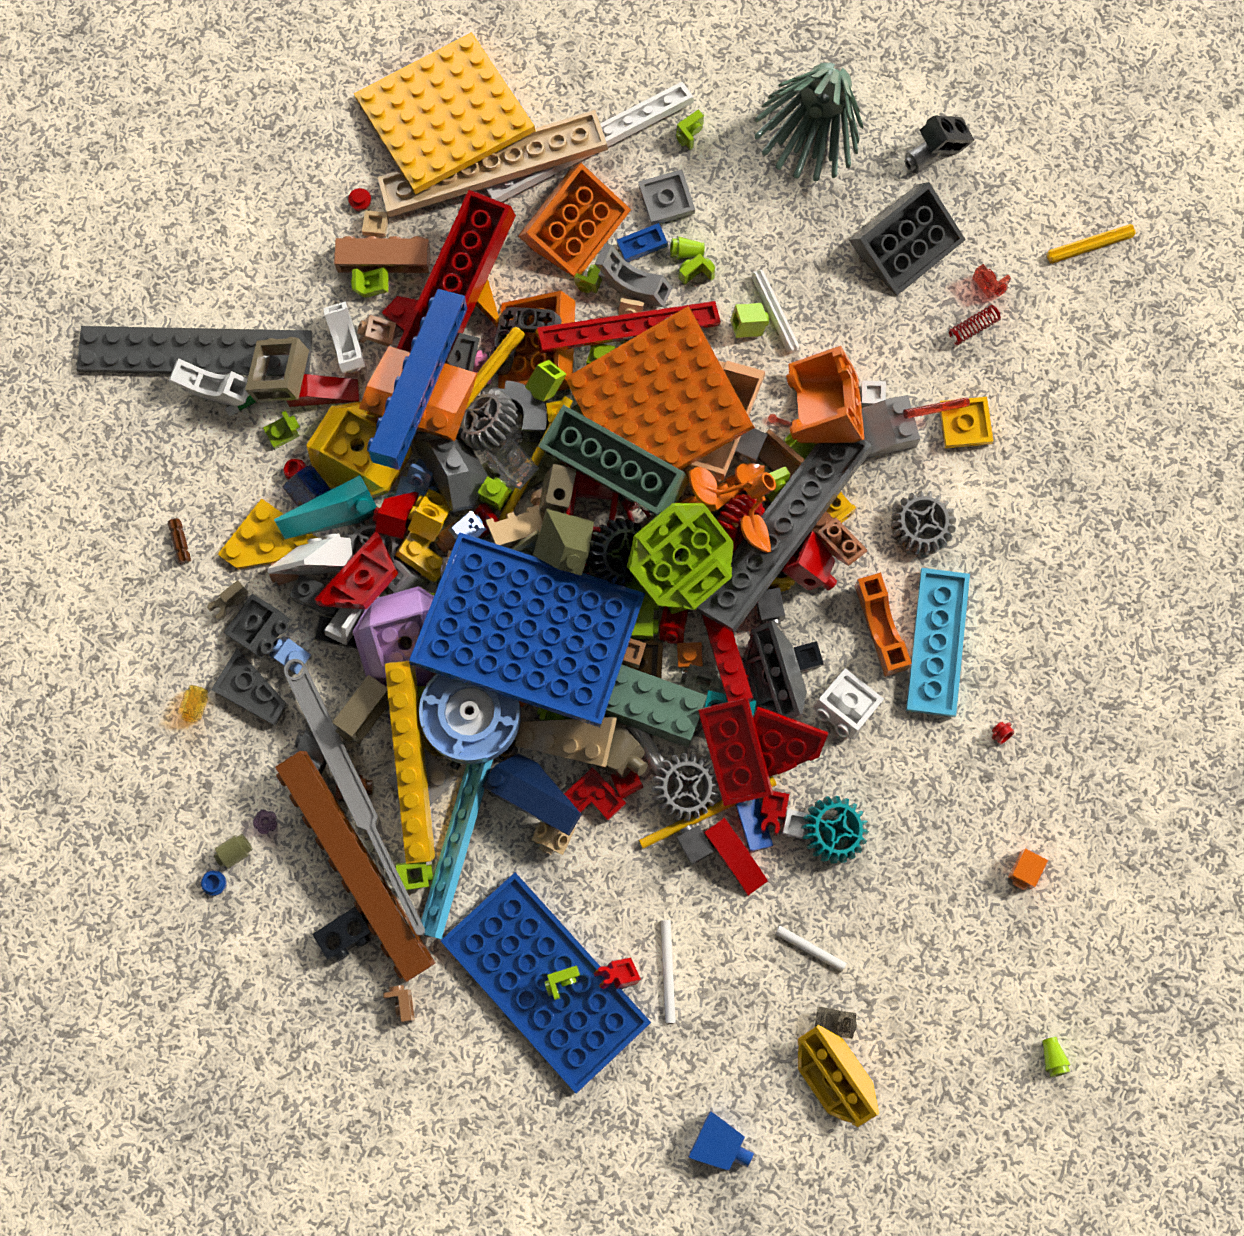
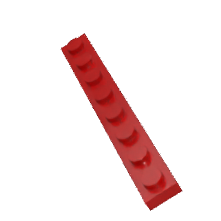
(617, 327)

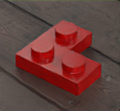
(595, 790)

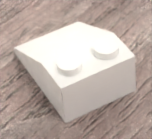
(315, 557)

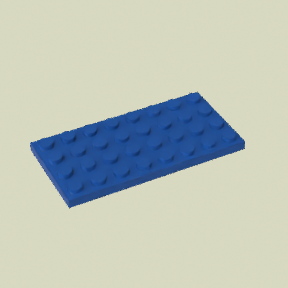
(509, 952)

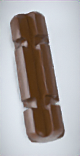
(179, 541)

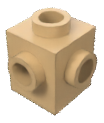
(551, 839)

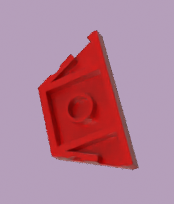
(361, 578)

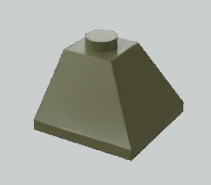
(564, 541)

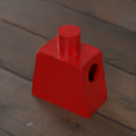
(811, 564)

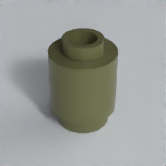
(232, 851)

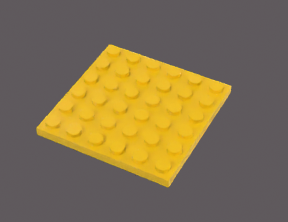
(444, 112)

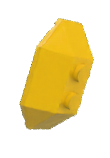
(836, 1076)

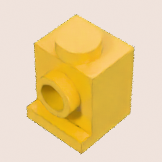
(843, 511)

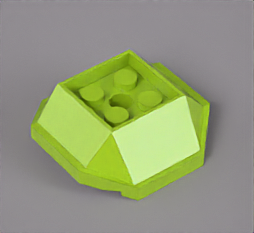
(700, 567)

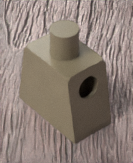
(557, 488)
(624, 754)

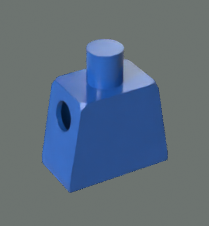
(720, 1144)

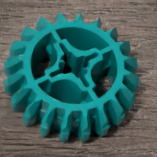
(826, 847)

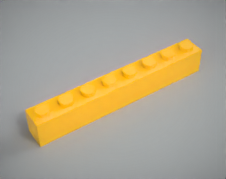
(410, 762)

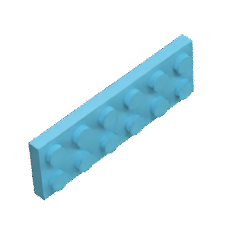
(938, 642)

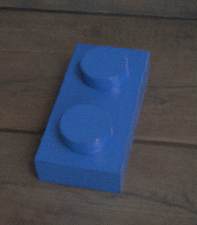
(642, 242)

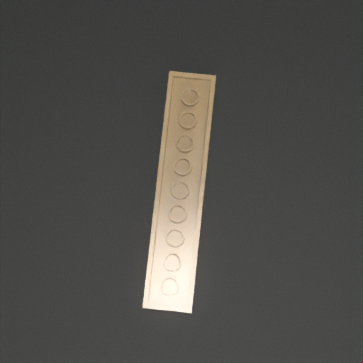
(541, 150)

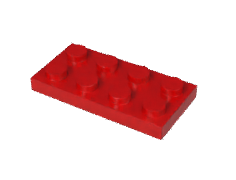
(735, 751)

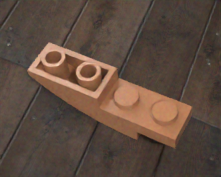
(838, 539)

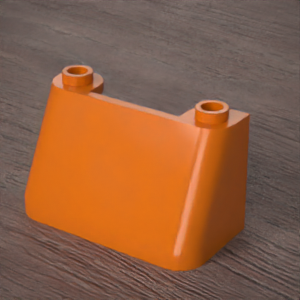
(826, 399)

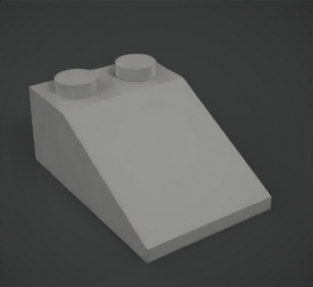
(888, 428)

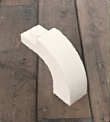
(344, 338)
(219, 388)

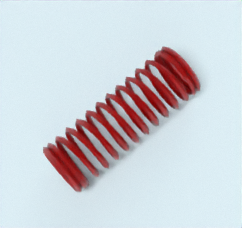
(989, 310)

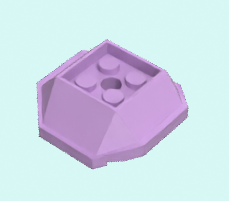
(384, 624)

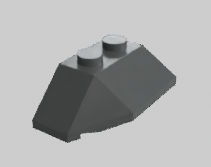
(453, 469)
(774, 671)

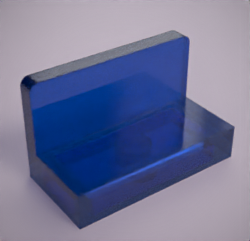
(305, 486)

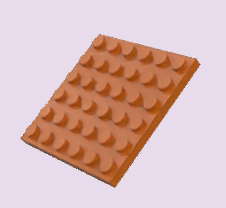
(663, 393)

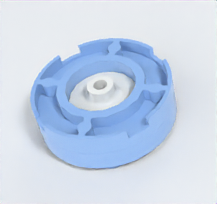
(463, 736)

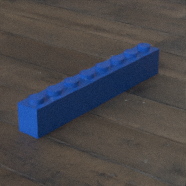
(417, 379)

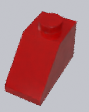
(393, 514)

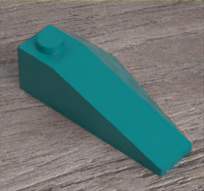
(334, 509)

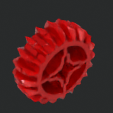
(732, 514)

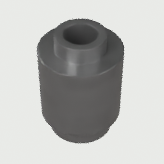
(920, 158)

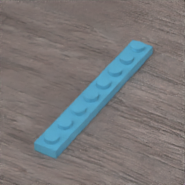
(454, 849)

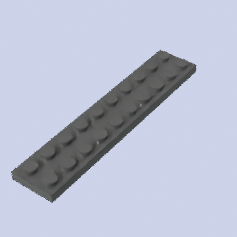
(157, 349)
(788, 524)

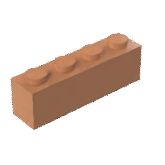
(391, 253)

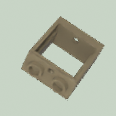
(277, 389)
(362, 710)

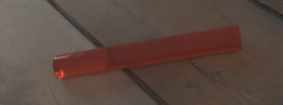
(936, 408)

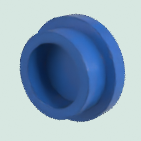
(213, 883)

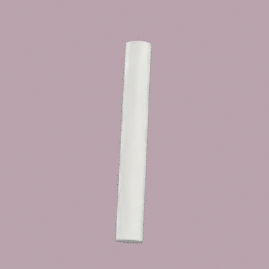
(810, 948)

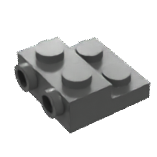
(257, 626)

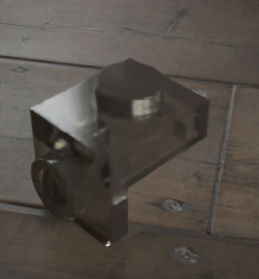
(837, 1021)

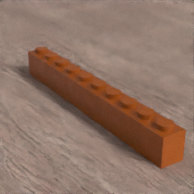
(355, 866)

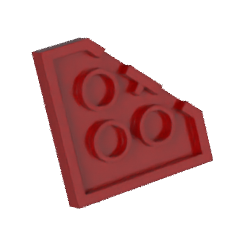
(786, 741)

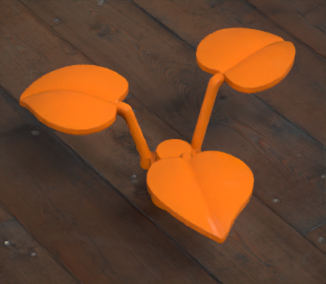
(754, 482)

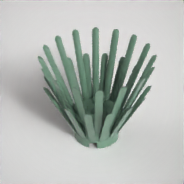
(821, 100)

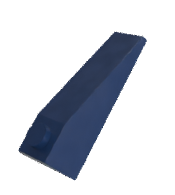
(531, 790)

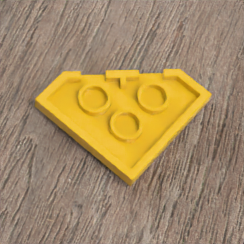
(259, 539)

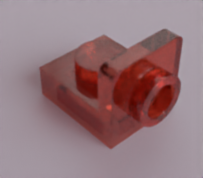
(987, 281)

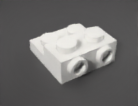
(847, 704)

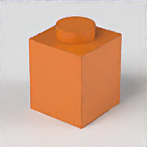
(1027, 869)

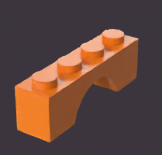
(876, 609)

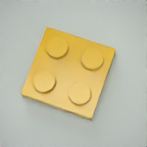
(967, 425)

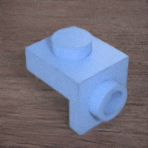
(286, 650)

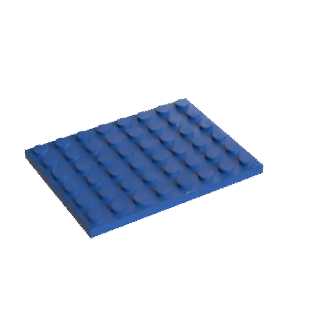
(527, 629)

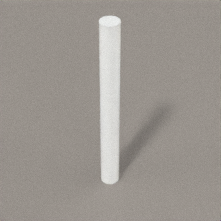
(668, 971)

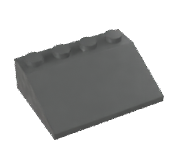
(908, 238)

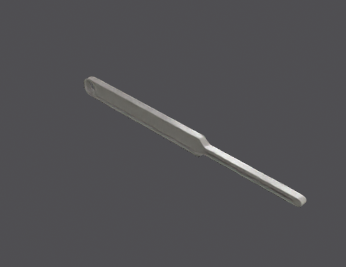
(347, 778)

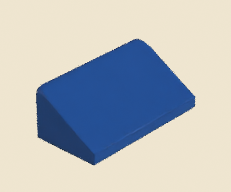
(751, 823)

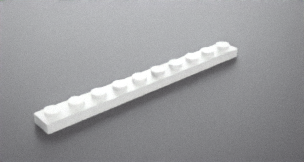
(613, 130)

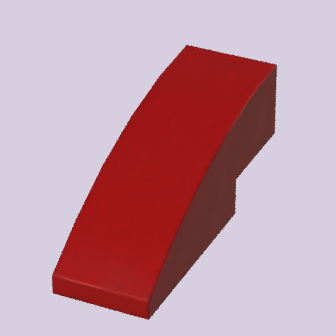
(735, 856)

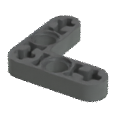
(520, 319)

